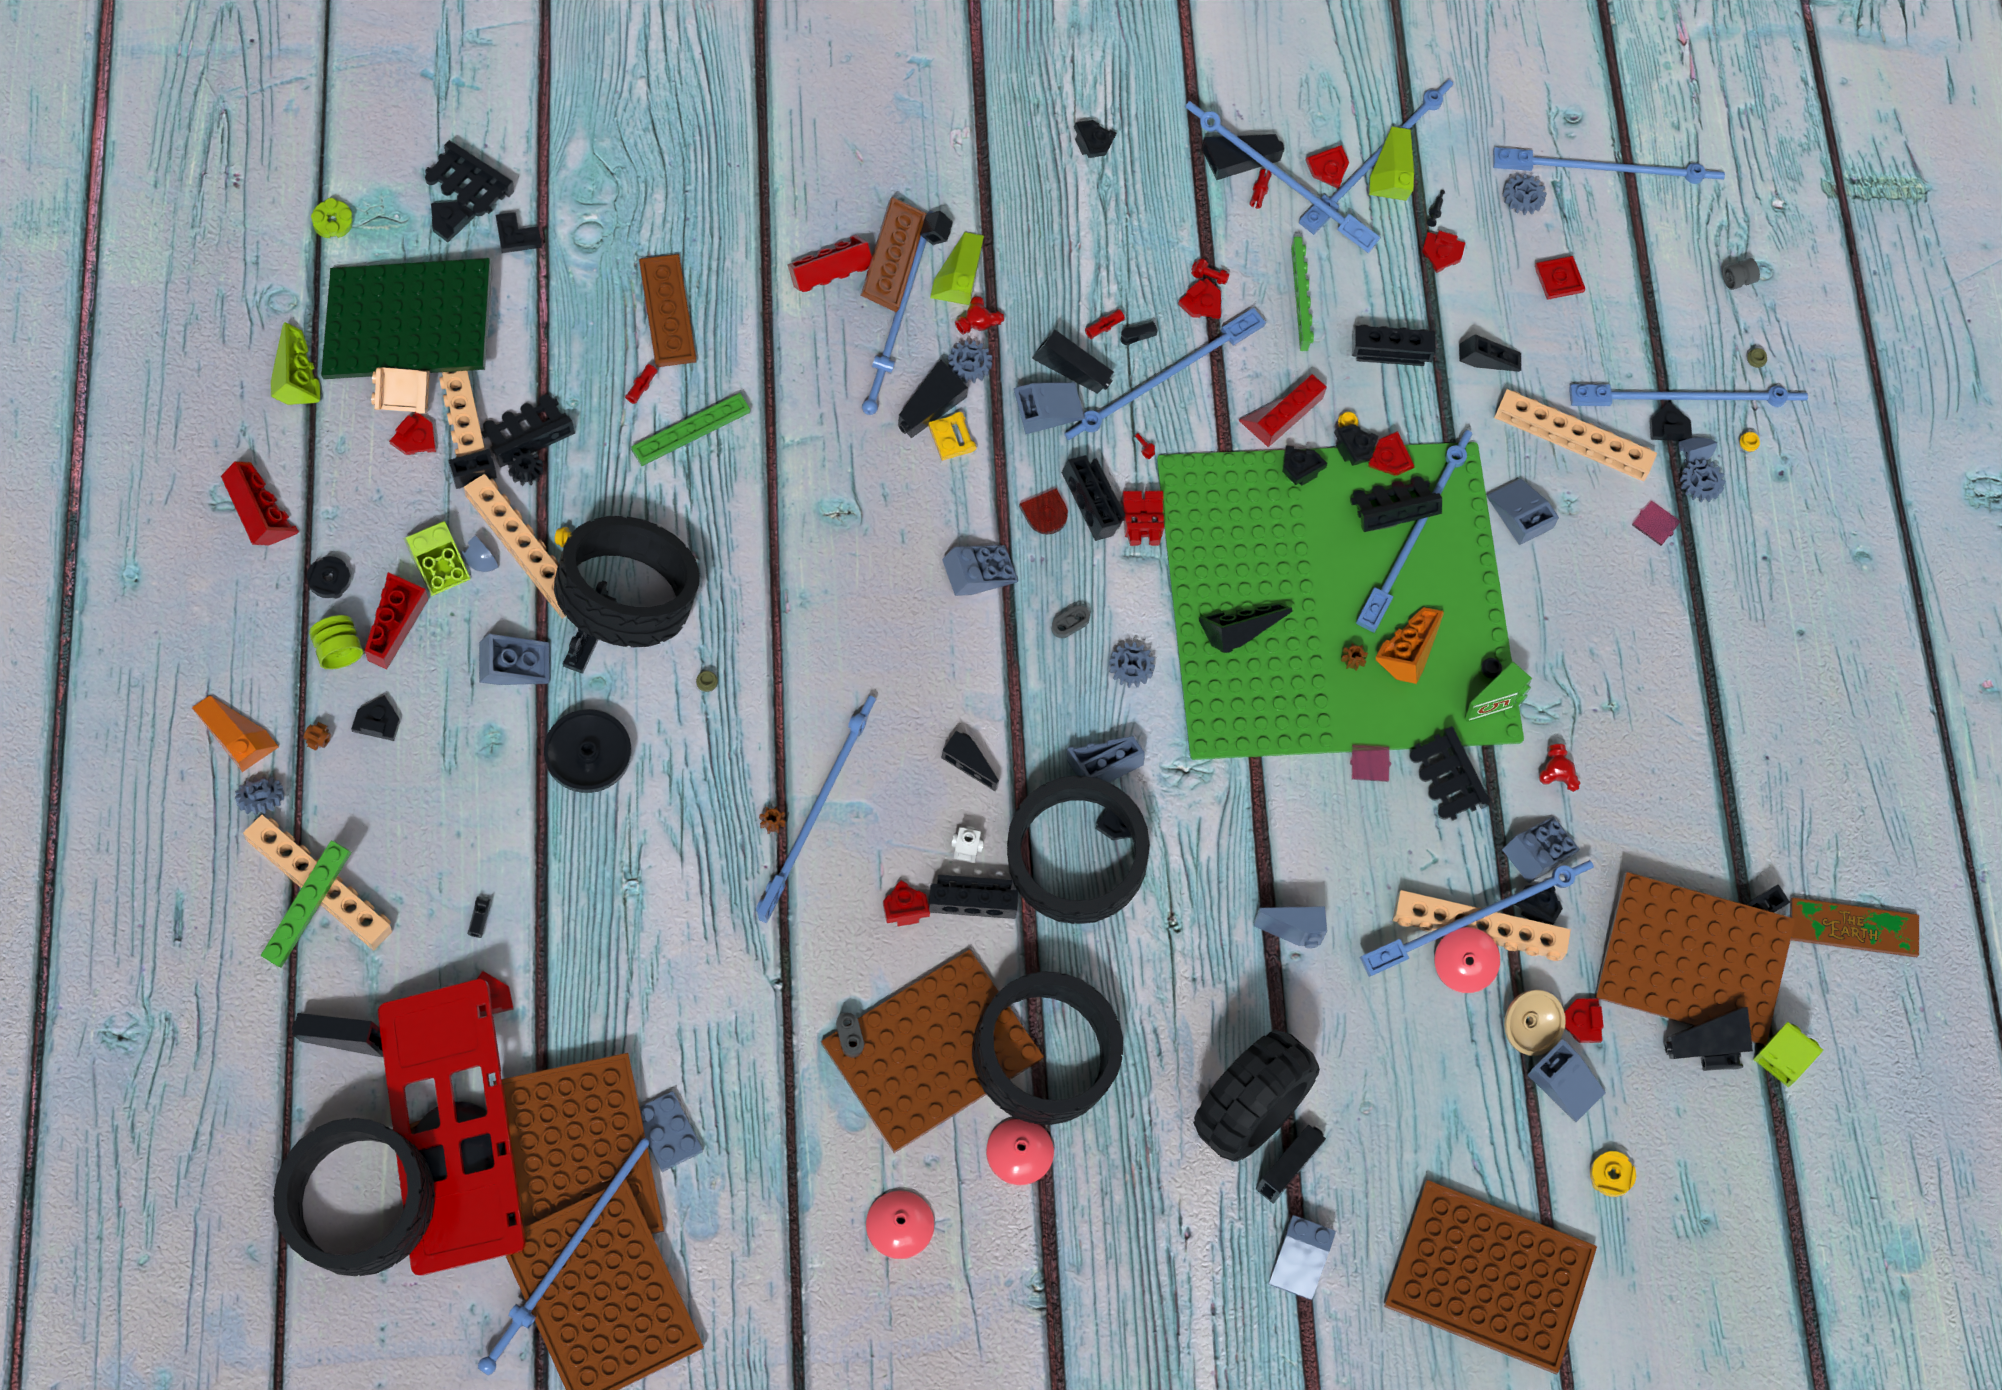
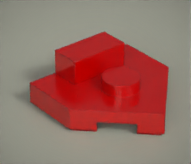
(1329, 166)
(1443, 250)
(1202, 300)
(414, 435)
(1391, 456)
(905, 905)
(500, 995)
(1585, 1020)

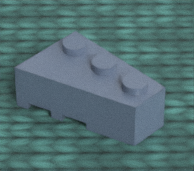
(1106, 760)

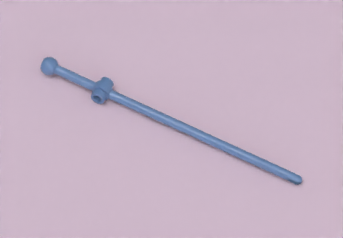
(883, 363)
(522, 1315)

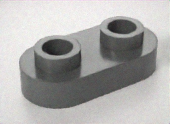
(1069, 621)
(849, 1033)

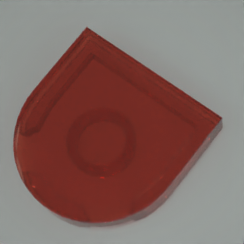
(1046, 512)

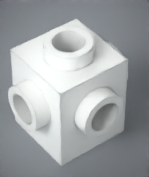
(967, 844)

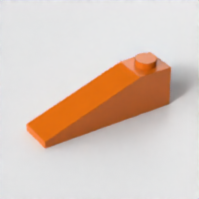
(1410, 647)
(238, 736)

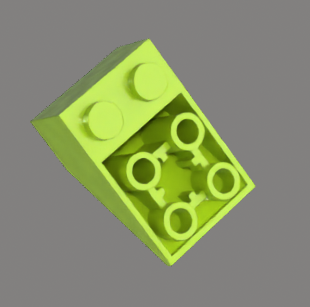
(437, 558)
(1788, 1054)

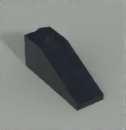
(1488, 354)
(966, 756)

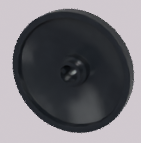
(587, 751)
(476, 1151)

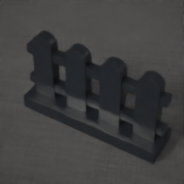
(474, 169)
(537, 437)
(1394, 513)
(582, 644)
(1459, 782)

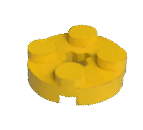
(1619, 1185)

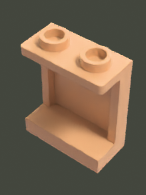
(401, 389)

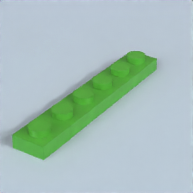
(1301, 286)
(690, 429)
(306, 904)

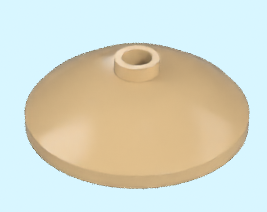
(1544, 1025)

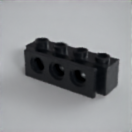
(1393, 345)
(1106, 503)
(973, 899)

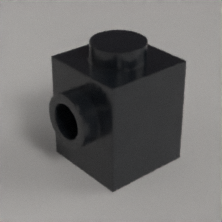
(936, 228)

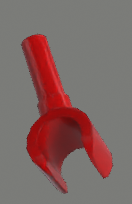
(1149, 449)

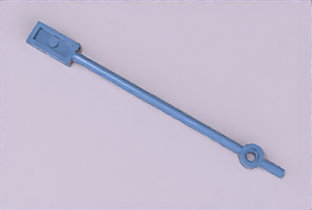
(1523, 160)
(1316, 218)
(1348, 226)
(1234, 332)
(1602, 395)
(1380, 599)
(776, 887)
(1397, 952)

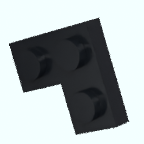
(516, 239)

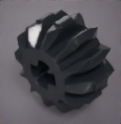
(533, 470)

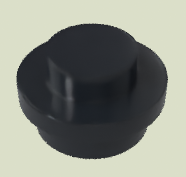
(1491, 668)

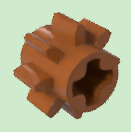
(1350, 653)
(317, 736)
(769, 824)

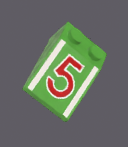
(1501, 694)

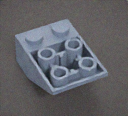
(1048, 405)
(1523, 510)
(978, 569)
(1540, 849)
(1567, 1080)

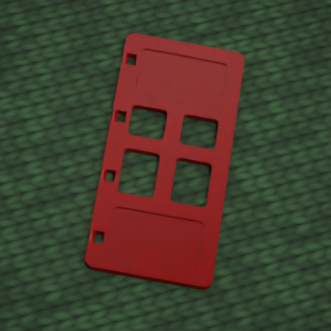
(434, 1038)

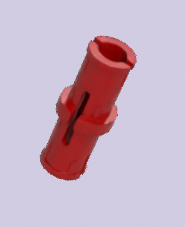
(1260, 188)
(1104, 324)
(641, 384)

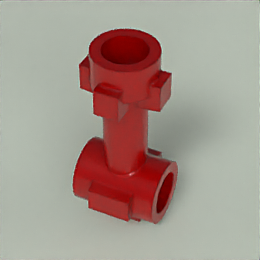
(1201, 268)

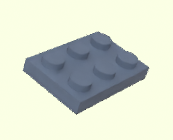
(668, 1132)

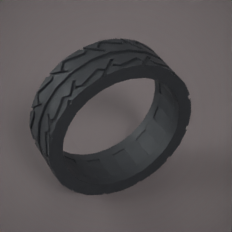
(614, 621)
(1078, 789)
(1080, 997)
(302, 1162)

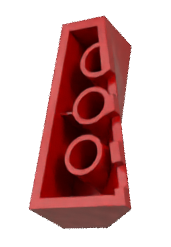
(830, 264)
(1279, 416)
(256, 505)
(395, 616)

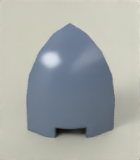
(1697, 449)
(479, 557)

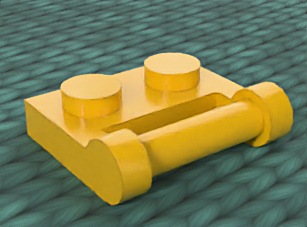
(945, 437)

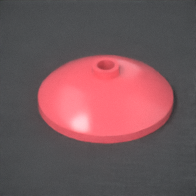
(1452, 955)
(1015, 1165)
(896, 1239)

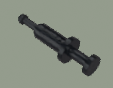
(1435, 212)

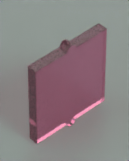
(1656, 523)
(1370, 763)

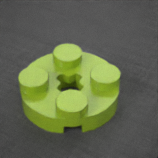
(333, 228)

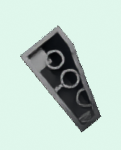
(1237, 629)

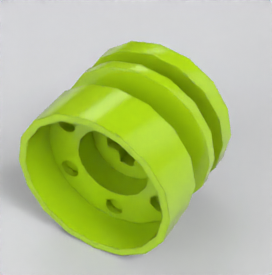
(336, 642)

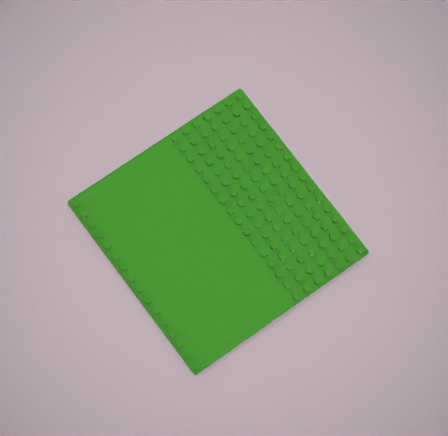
(1256, 539)

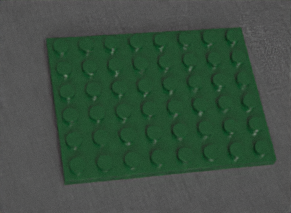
(407, 317)

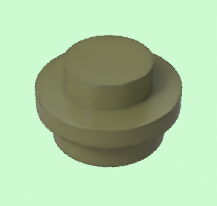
(1757, 358)
(706, 681)

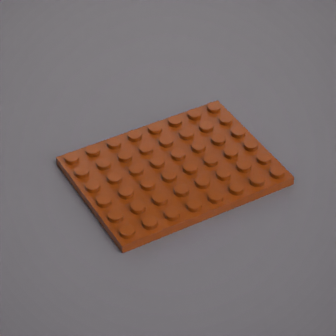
(1693, 955)
(920, 1051)
(575, 1134)
(1491, 1277)
(613, 1302)

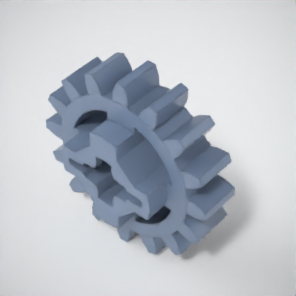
(1524, 194)
(970, 361)
(1702, 480)
(1131, 673)
(259, 795)

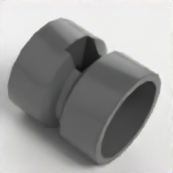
(1741, 273)

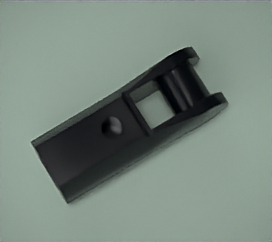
(1138, 333)
(479, 919)
(1719, 1062)

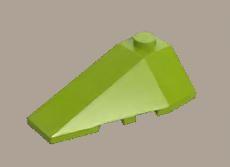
(1394, 167)
(959, 271)
(292, 372)

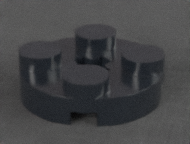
(332, 588)

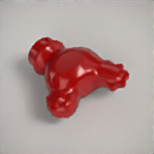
(978, 317)
(1559, 768)

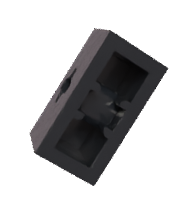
(471, 466)
(1770, 900)

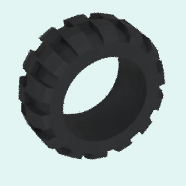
(1256, 1095)

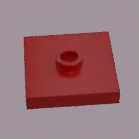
(1560, 277)

